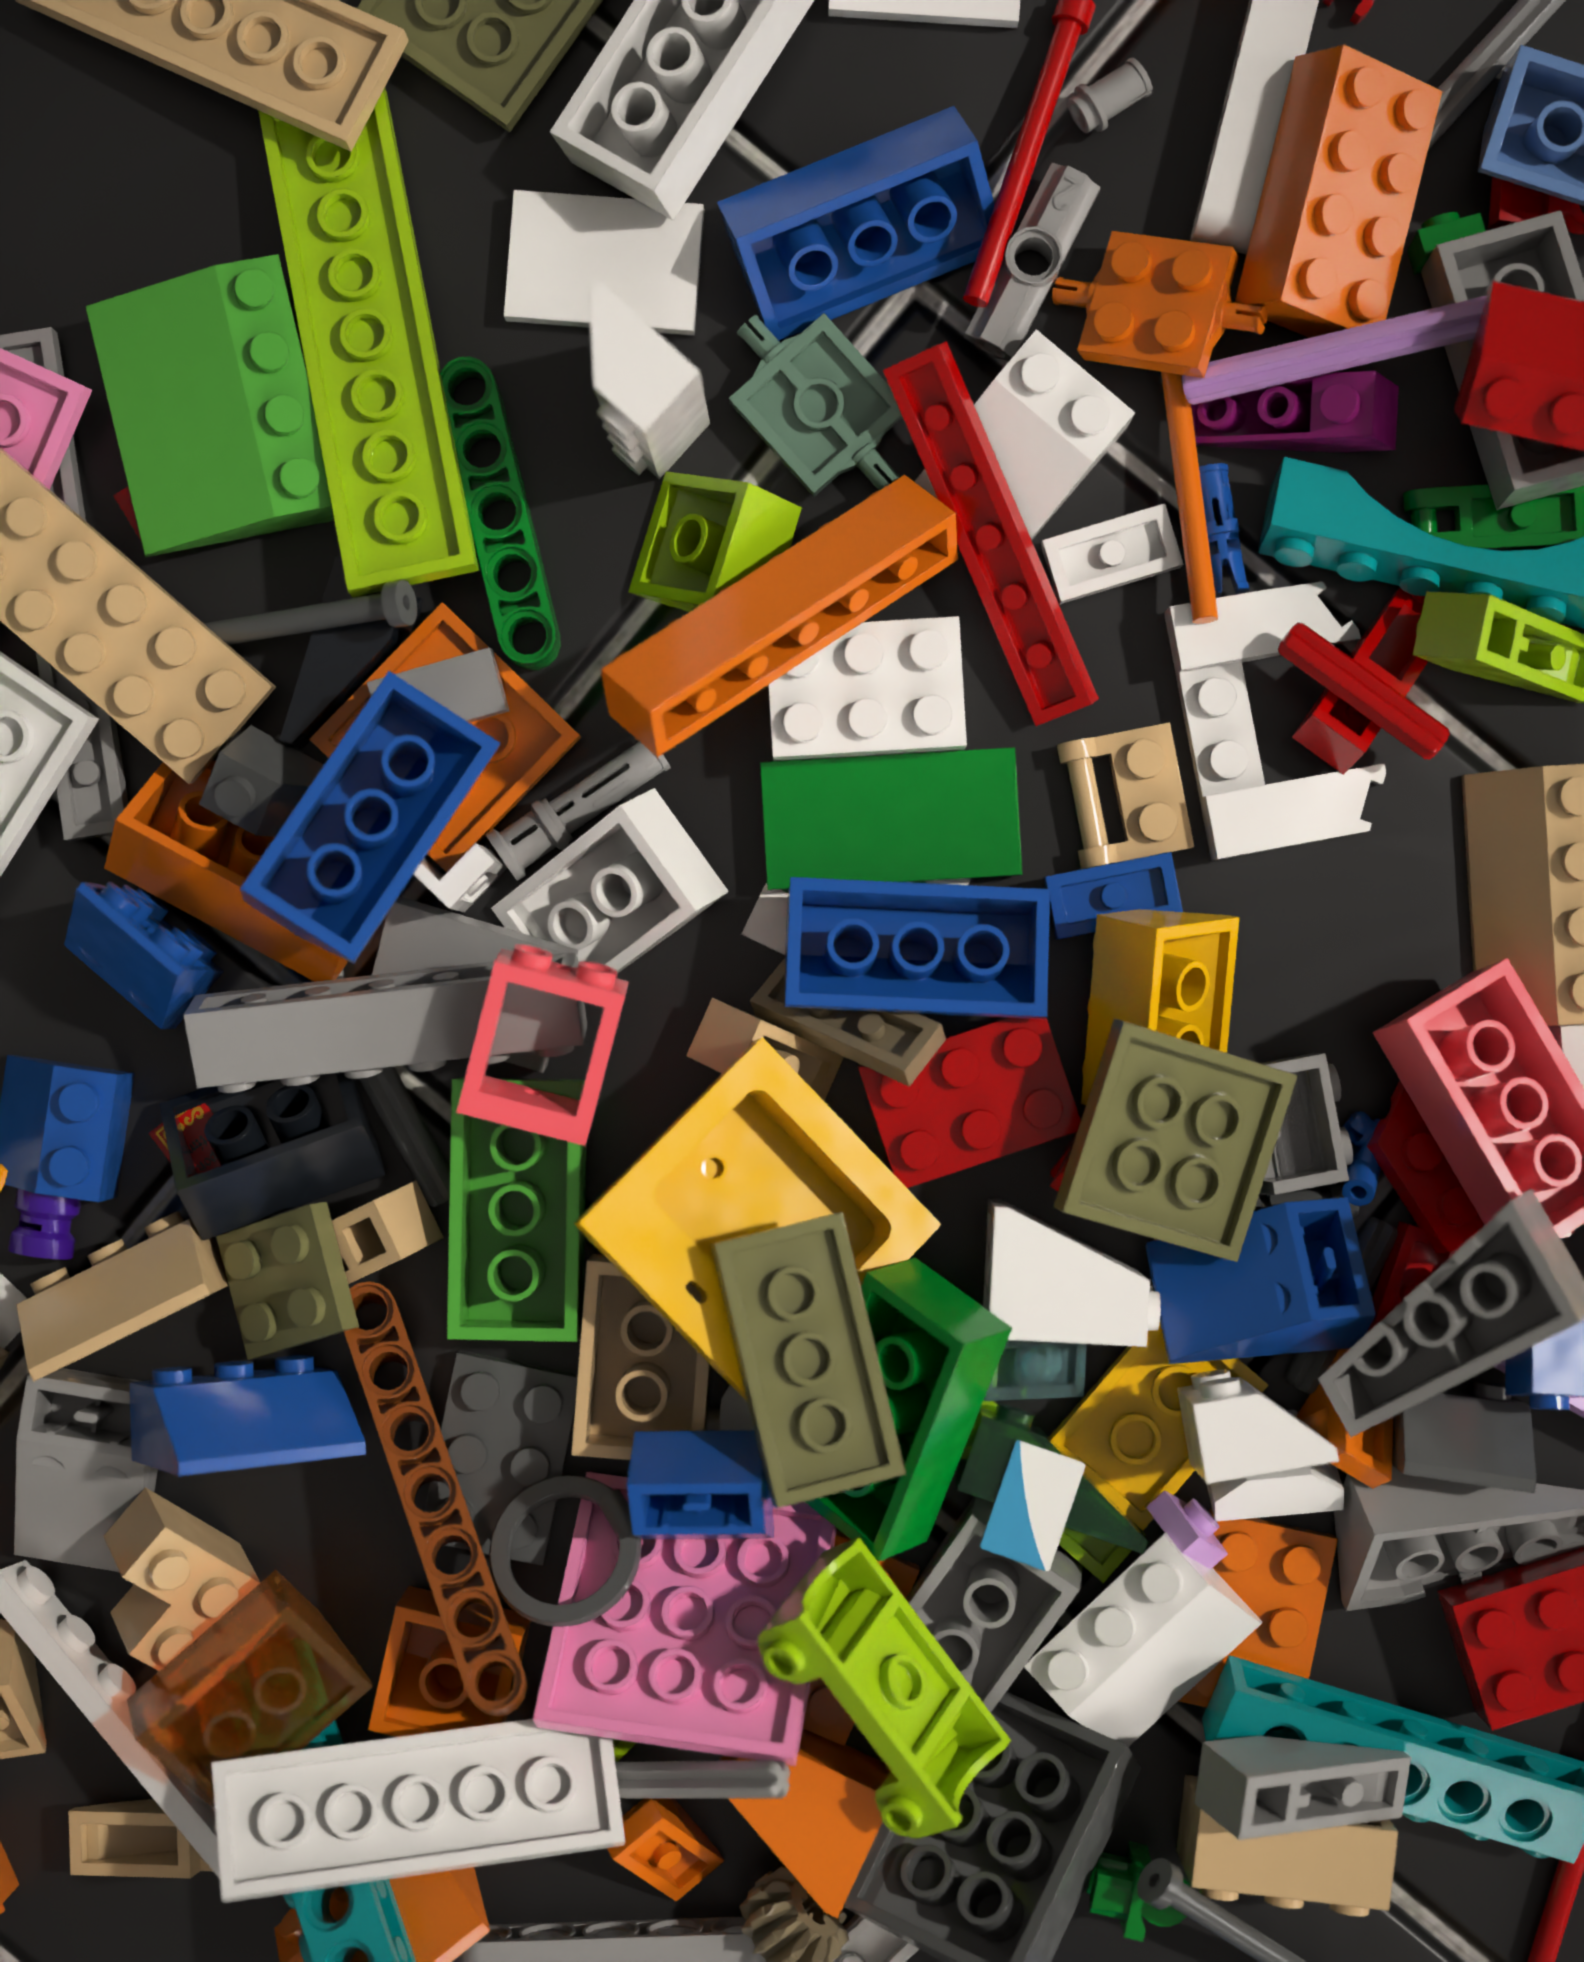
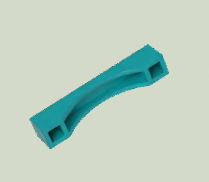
(1331, 523)

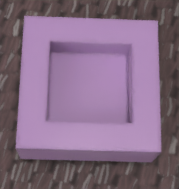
(1189, 1528)

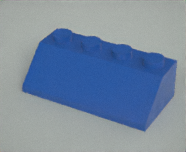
(861, 223)
(368, 819)
(917, 948)

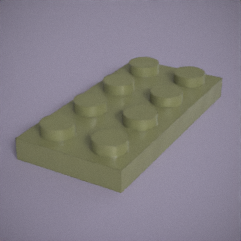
(807, 1359)

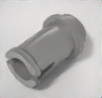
(1109, 96)

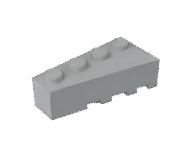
(1479, 1308)

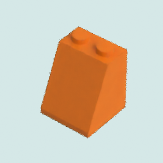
(824, 1819)

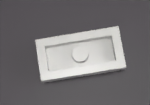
(1111, 553)

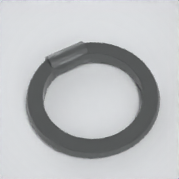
(618, 1515)

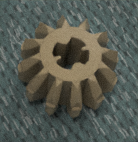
(789, 1922)

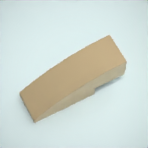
(129, 1842)

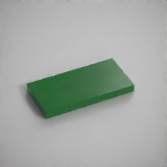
(892, 817)

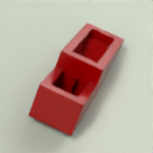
(1386, 649)

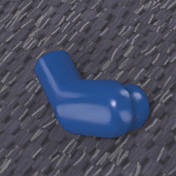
(1364, 1170)

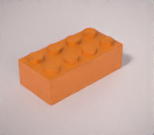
(1338, 192)

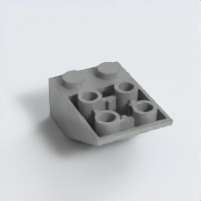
(74, 1467)

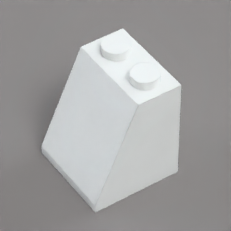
(1060, 1286)

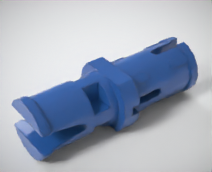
(1223, 539)

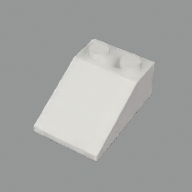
(1046, 427)
(617, 886)

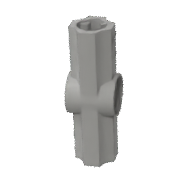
(1049, 229)

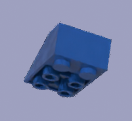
(138, 952)
(1289, 1292)

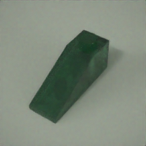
(989, 1455)

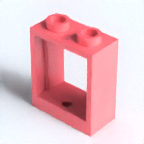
(526, 1106)

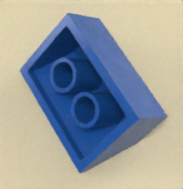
(242, 1417)

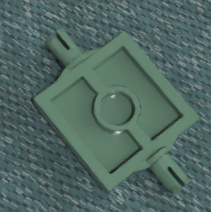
(817, 404)

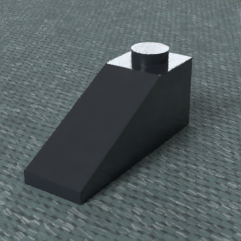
(338, 664)

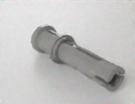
(552, 822)

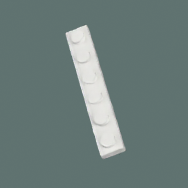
(101, 1692)

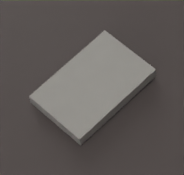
(431, 937)

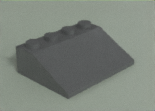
(1019, 1855)

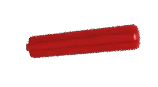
(1363, 691)

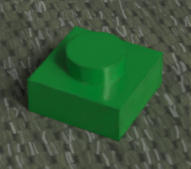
(1438, 231)

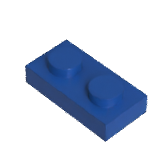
(1111, 888)

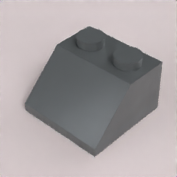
(1468, 1438)

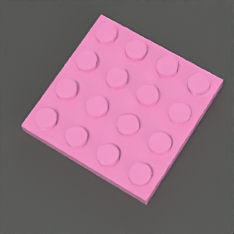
(681, 1645)

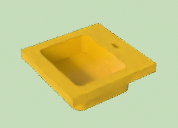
(739, 1163)

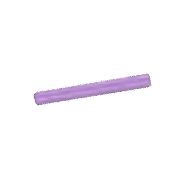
(1336, 351)

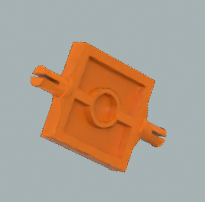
(1159, 304)

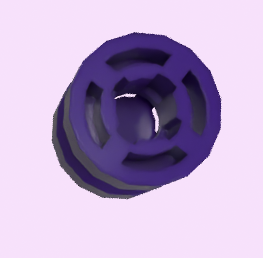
(44, 1226)

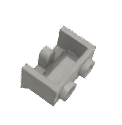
(1310, 1142)

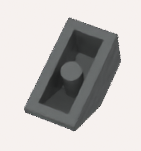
(258, 782)

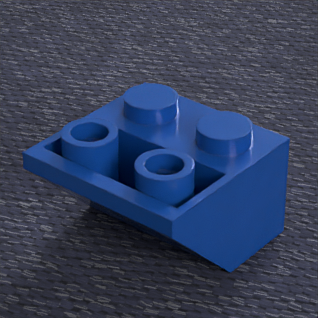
(698, 1486)

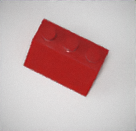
(1527, 367)

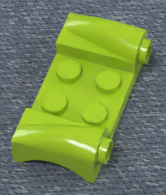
(892, 1681)

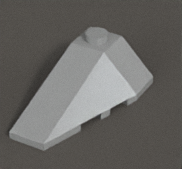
(1436, 1529)

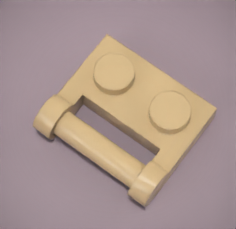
(1146, 792)

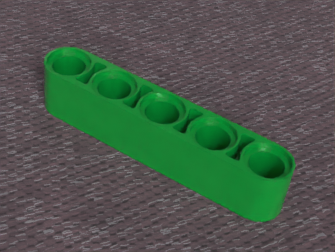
(496, 483)

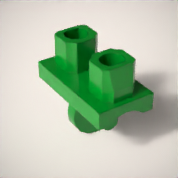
(1116, 1895)

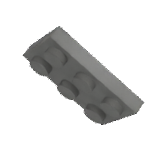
(504, 1433)

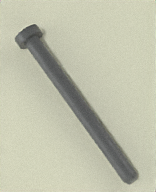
(395, 604)
(1163, 1886)

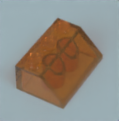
(247, 1687)

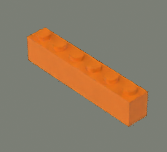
(780, 615)

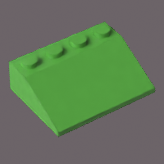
(211, 406)

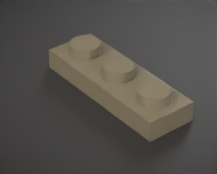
(883, 1041)

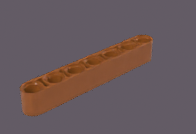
(449, 1524)

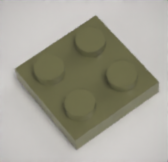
(287, 1280)

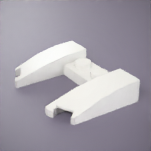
(1235, 803)

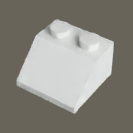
(1242, 1432)

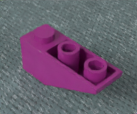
(1305, 415)

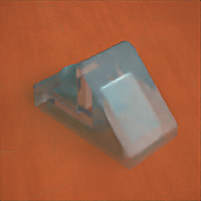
(1039, 1371)

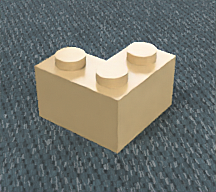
(180, 1575)

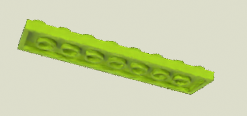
(370, 355)

